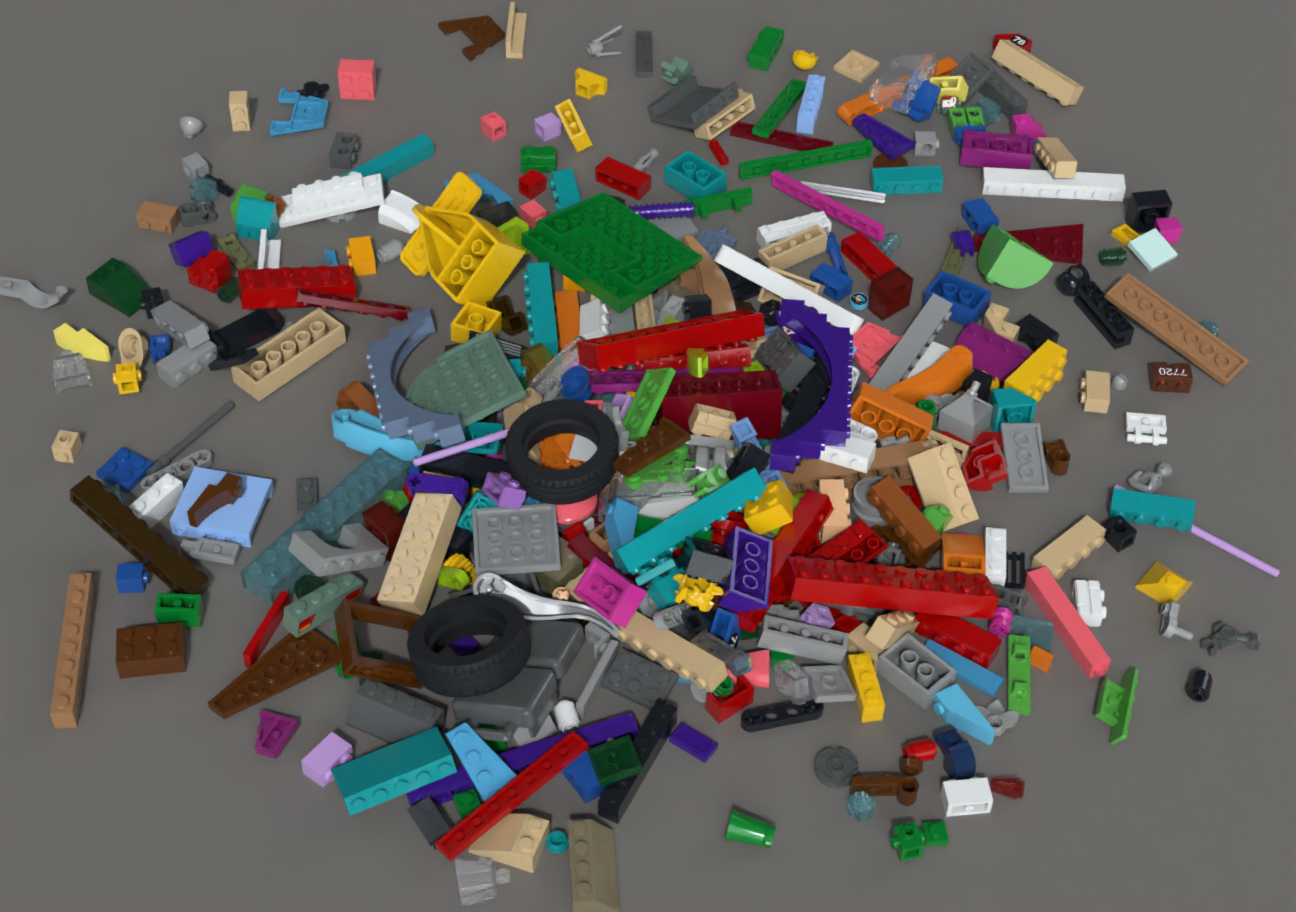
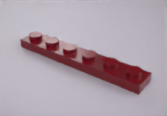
(346, 303)

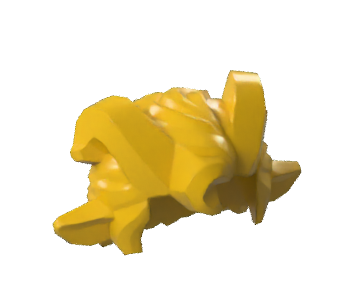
(696, 592)

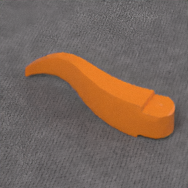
(941, 378)

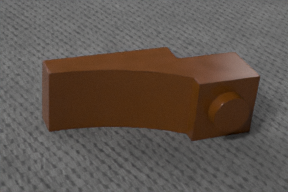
(215, 497)

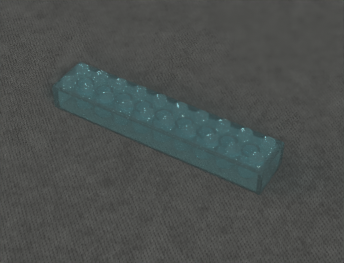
(279, 569)

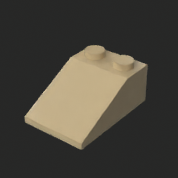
(514, 841)

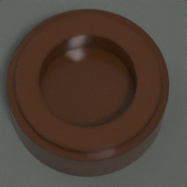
(911, 766)

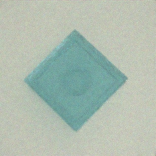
(1038, 630)

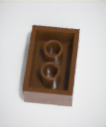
(150, 650)

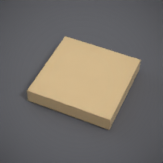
(856, 66)

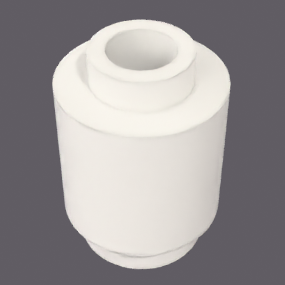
(566, 716)

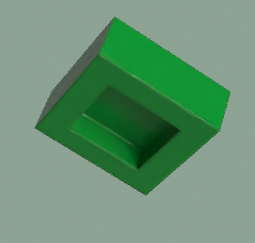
(466, 802)
(935, 833)

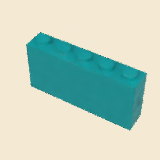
(393, 770)

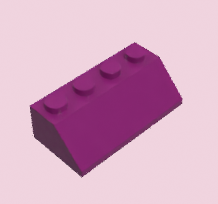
(996, 150)
(992, 352)

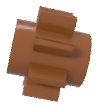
(279, 203)

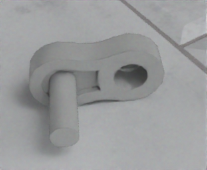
(1169, 621)

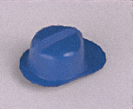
(576, 384)

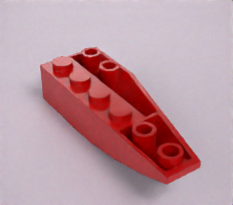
(853, 545)

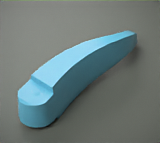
(364, 433)

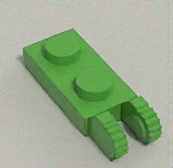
(709, 480)

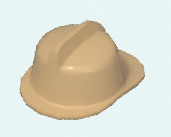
(132, 347)

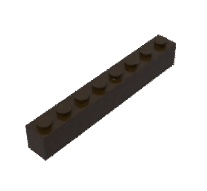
(138, 538)

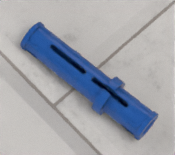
(833, 250)

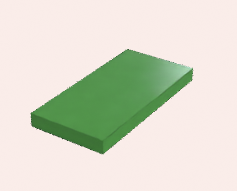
(647, 401)

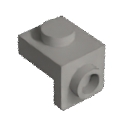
(598, 637)

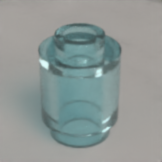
(889, 243)

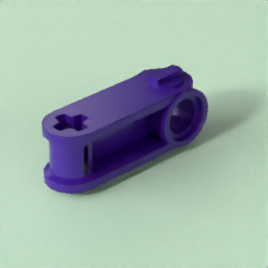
(439, 485)

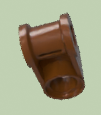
(1056, 457)

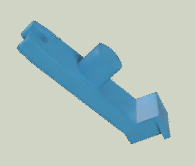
(330, 256)

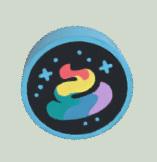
(858, 301)

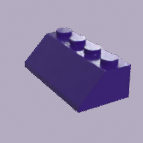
(750, 573)

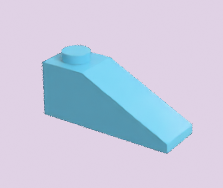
(961, 713)

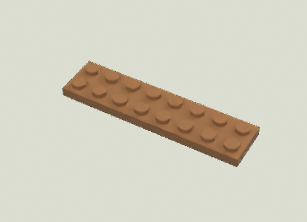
(1177, 329)

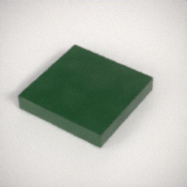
(615, 760)

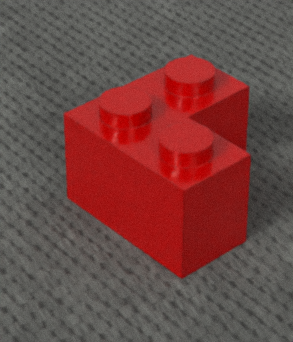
(210, 271)

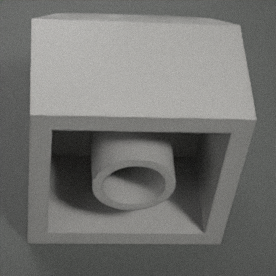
(966, 414)

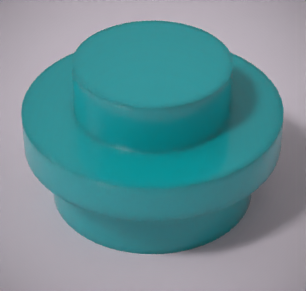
(557, 842)

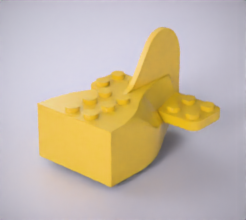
(458, 248)

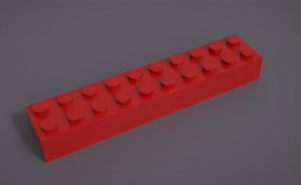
(670, 339)
(889, 587)

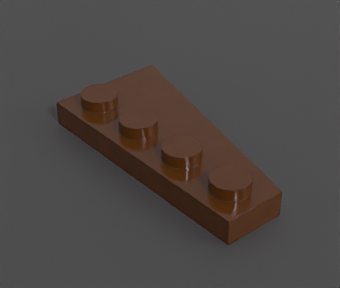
(656, 444)

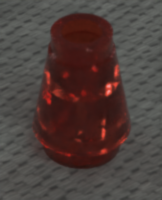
(1008, 787)

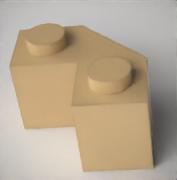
(996, 321)

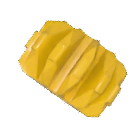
(461, 562)

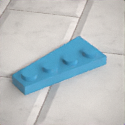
(479, 761)

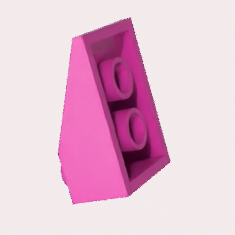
(609, 592)

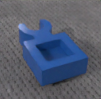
(159, 346)

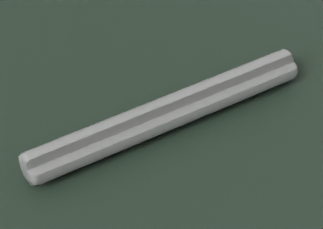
(849, 193)

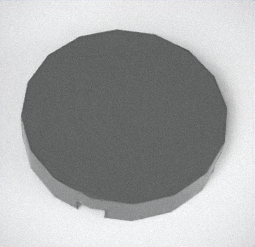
(836, 767)

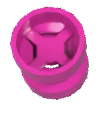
(1001, 621)

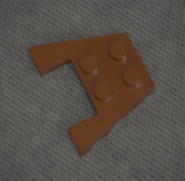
(480, 31)
(888, 534)

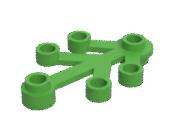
(662, 471)

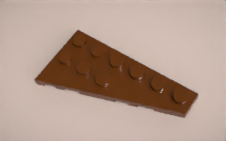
(278, 669)

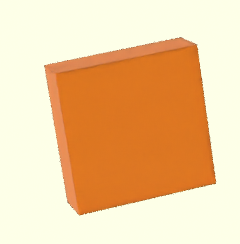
(1041, 659)

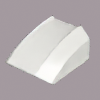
(398, 212)

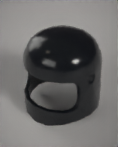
(1068, 282)

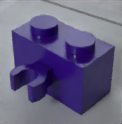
(191, 248)

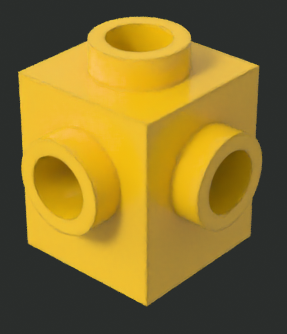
(127, 378)

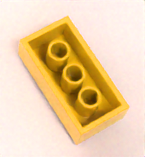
(1039, 371)

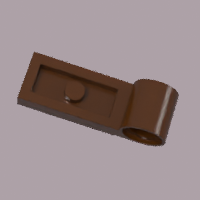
(887, 786)

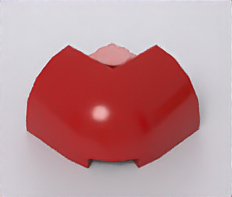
(985, 466)

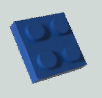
(124, 469)

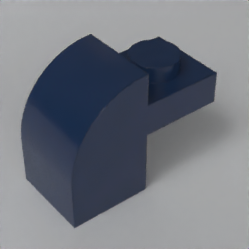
(958, 754)

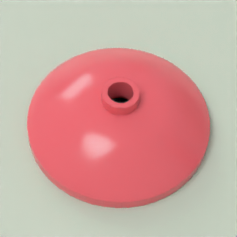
(576, 512)

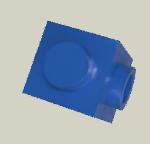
(131, 577)

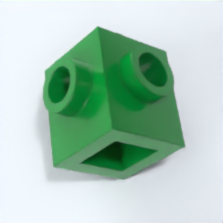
(907, 841)

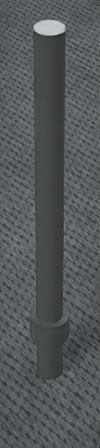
(164, 460)

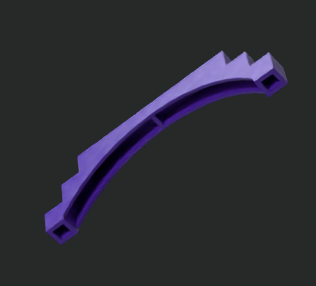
(831, 422)

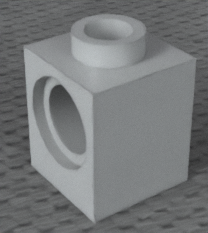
(925, 143)
(195, 166)

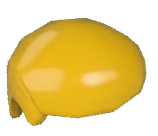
(804, 60)

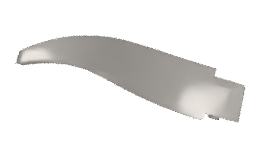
(538, 607)

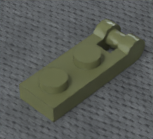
(237, 254)

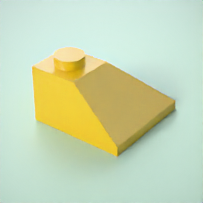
(1163, 583)

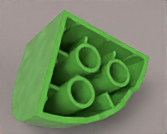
(1010, 261)

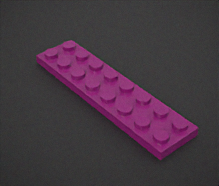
(629, 380)

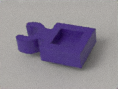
(963, 241)

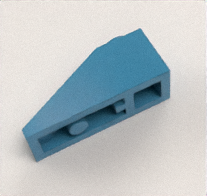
(620, 523)

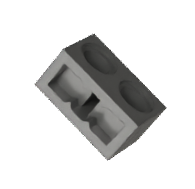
(344, 150)

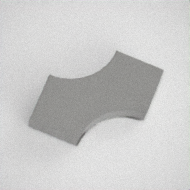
(613, 414)

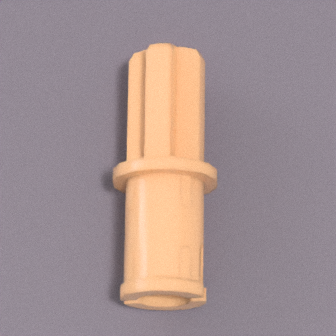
(560, 594)

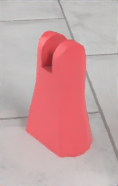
(760, 674)

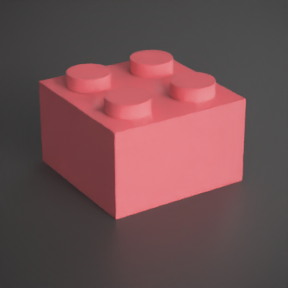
(357, 79)

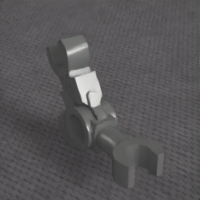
(1228, 635)

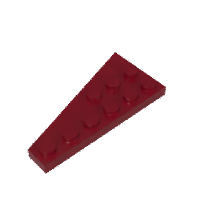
(1056, 243)

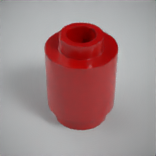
(920, 749)

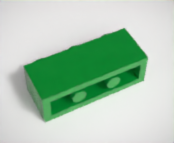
(765, 48)

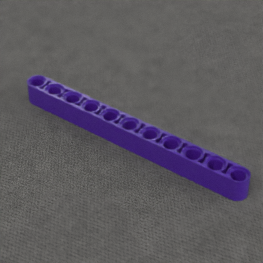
(522, 757)

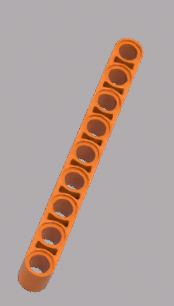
(863, 104)

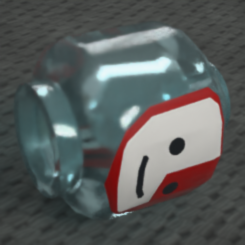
(948, 102)

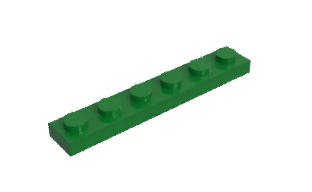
(779, 108)

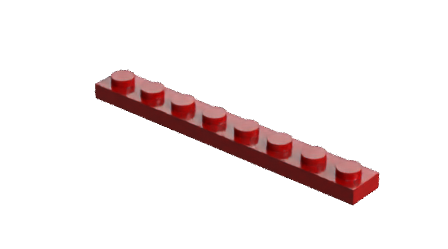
(511, 796)

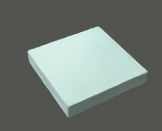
(1152, 249)

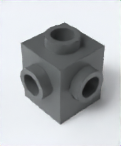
(899, 558)

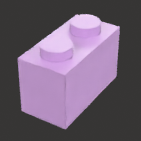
(325, 756)

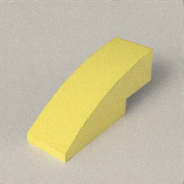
(81, 342)

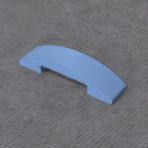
(744, 432)

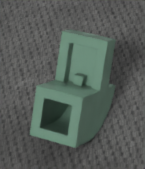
(676, 71)

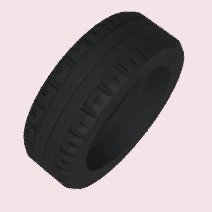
(554, 418)
(476, 672)

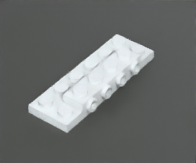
(331, 198)

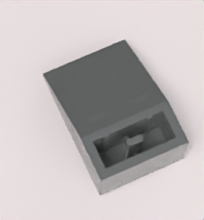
(784, 357)

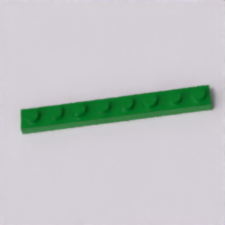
(805, 159)

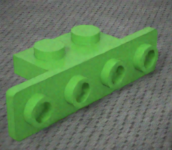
(1116, 703)

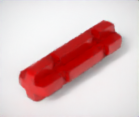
(718, 152)

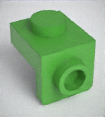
(396, 499)

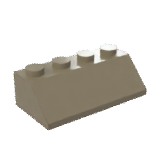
(592, 867)

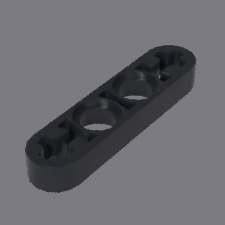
(781, 712)

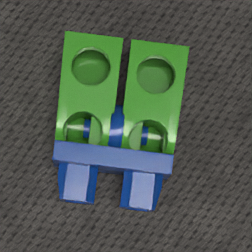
(964, 121)

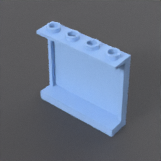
(230, 522)

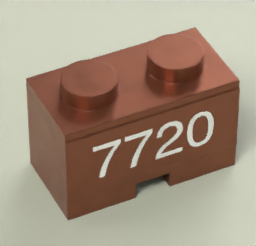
(1170, 377)

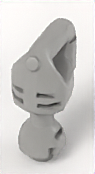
(1150, 481)

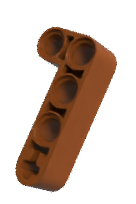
(357, 397)

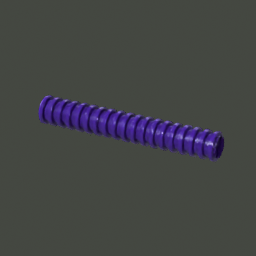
(668, 210)

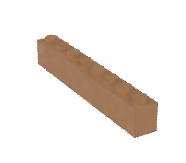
(73, 651)

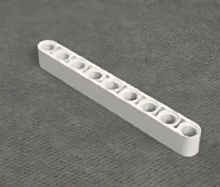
(786, 288)

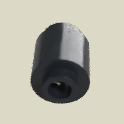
(1200, 686)

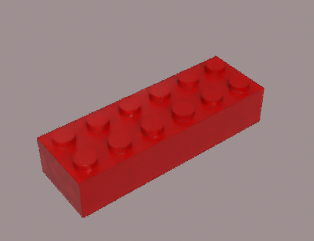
(279, 285)

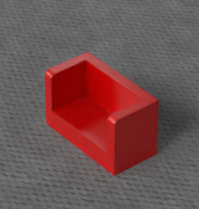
(726, 706)

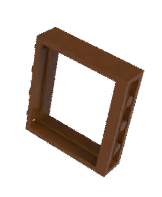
(368, 667)

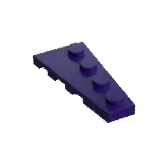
(883, 137)

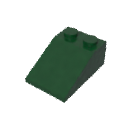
(117, 286)

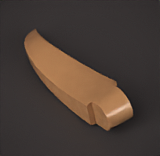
(711, 279)

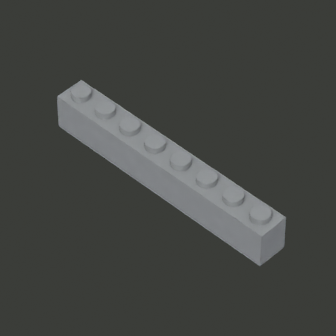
(913, 343)

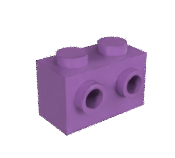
(504, 490)

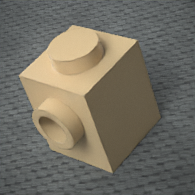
(66, 446)

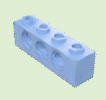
(810, 104)

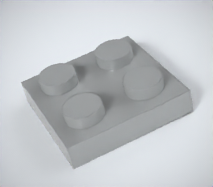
(830, 684)

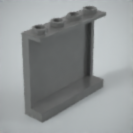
(691, 104)

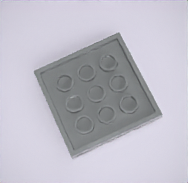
(516, 539)

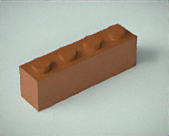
(903, 516)

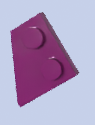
(274, 733)

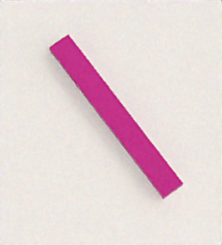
(828, 205)

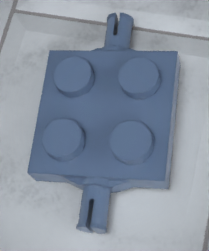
(713, 240)

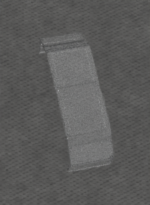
(673, 487)

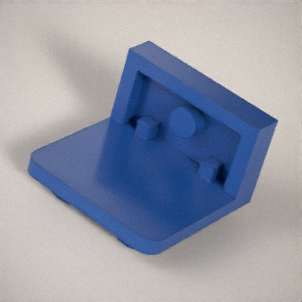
(924, 101)

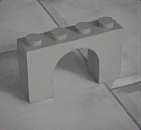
(360, 551)

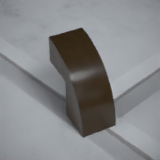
(511, 321)

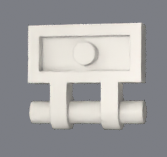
(1146, 423)

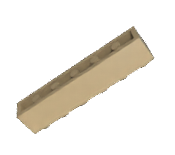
(1037, 72)
(673, 652)

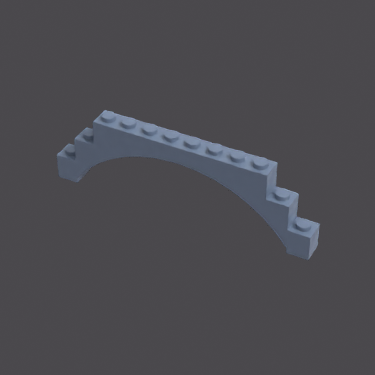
(396, 413)

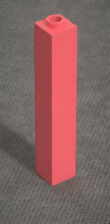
(1067, 623)

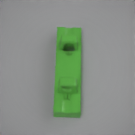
(1018, 674)

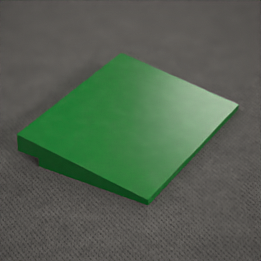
(609, 250)

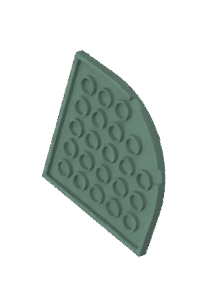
(467, 382)

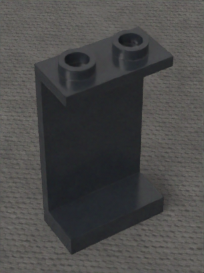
(246, 331)

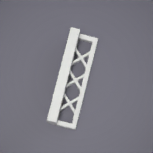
(269, 252)

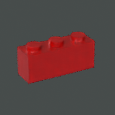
(623, 178)

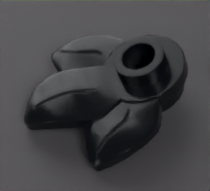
(314, 89)

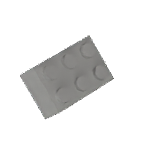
(915, 670)

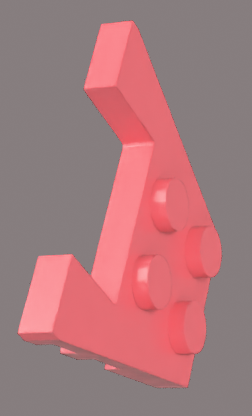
(872, 346)

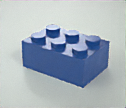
(967, 298)

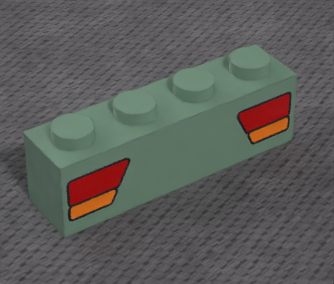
(321, 604)

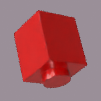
(532, 184)

